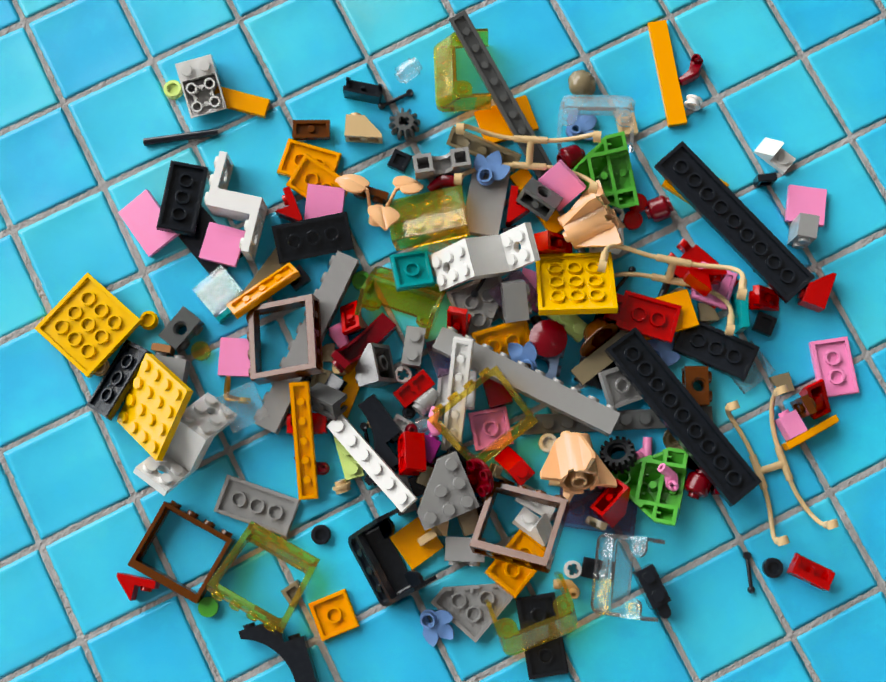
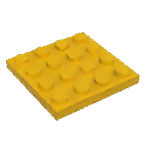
(573, 286)
(88, 325)
(154, 406)

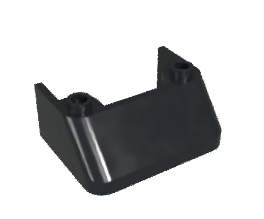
(382, 562)

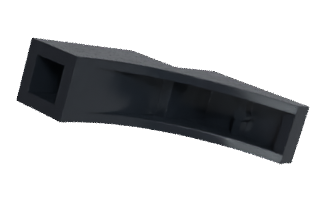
(384, 431)
(294, 651)

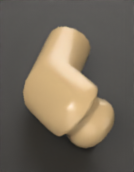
(572, 587)

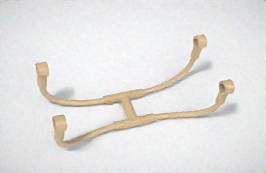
(530, 140)
(669, 279)
(782, 463)

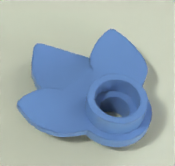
(583, 125)
(490, 165)
(665, 351)
(525, 354)
(438, 628)

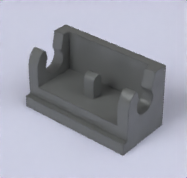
(327, 401)

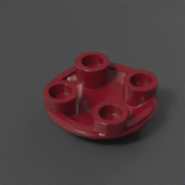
(549, 338)
(479, 476)

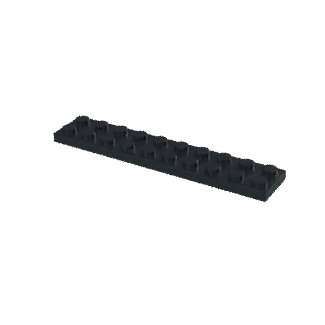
(734, 222)
(683, 417)

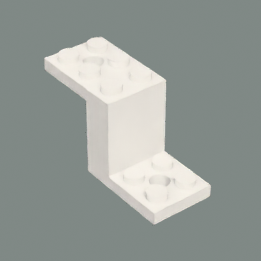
(236, 205)
(485, 256)
(187, 446)

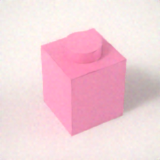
(790, 424)

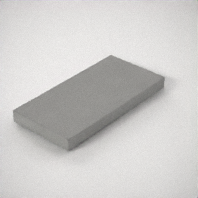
(486, 205)
(257, 504)

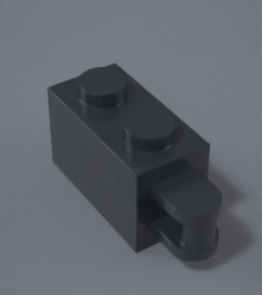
(653, 590)

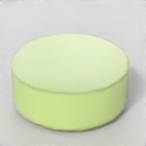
(173, 89)

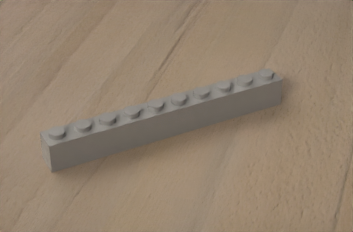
(330, 295)
(535, 384)

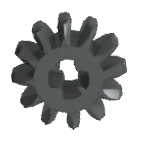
(402, 130)

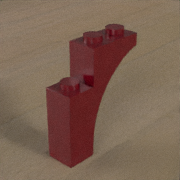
(377, 332)

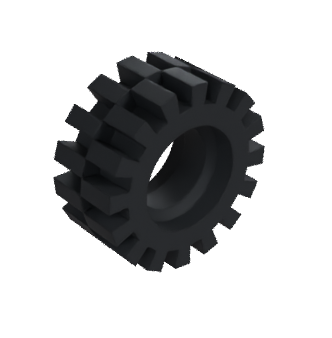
(618, 445)

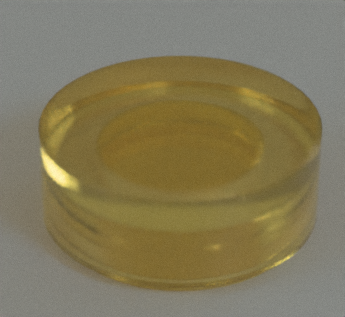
(201, 351)

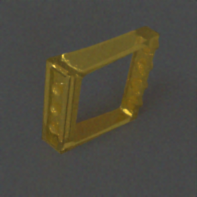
(501, 442)
(281, 549)

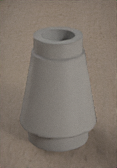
(424, 403)

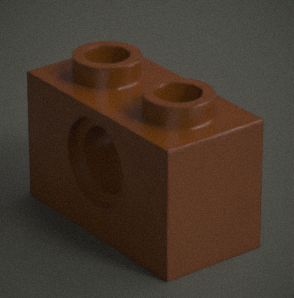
(701, 375)

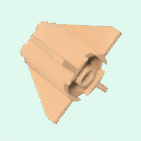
(591, 221)
(576, 465)

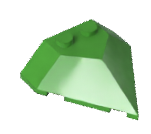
(613, 168)
(649, 487)

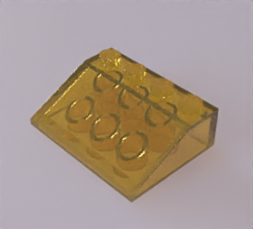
(429, 218)

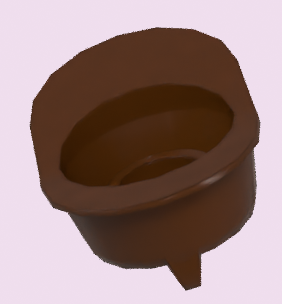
(596, 335)

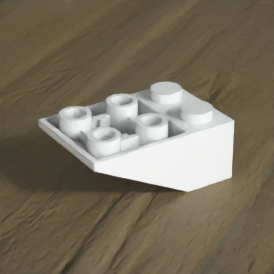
(199, 81)

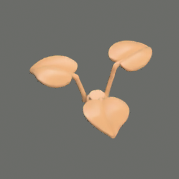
(378, 214)

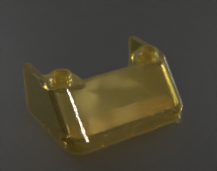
(450, 93)
(381, 291)
(517, 641)

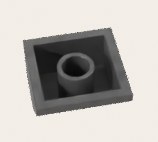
(375, 367)

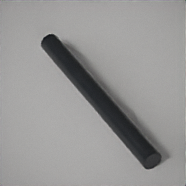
(180, 137)

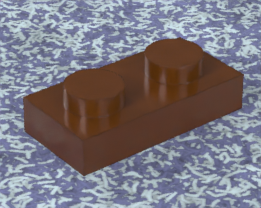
(311, 130)
(376, 195)
(804, 405)

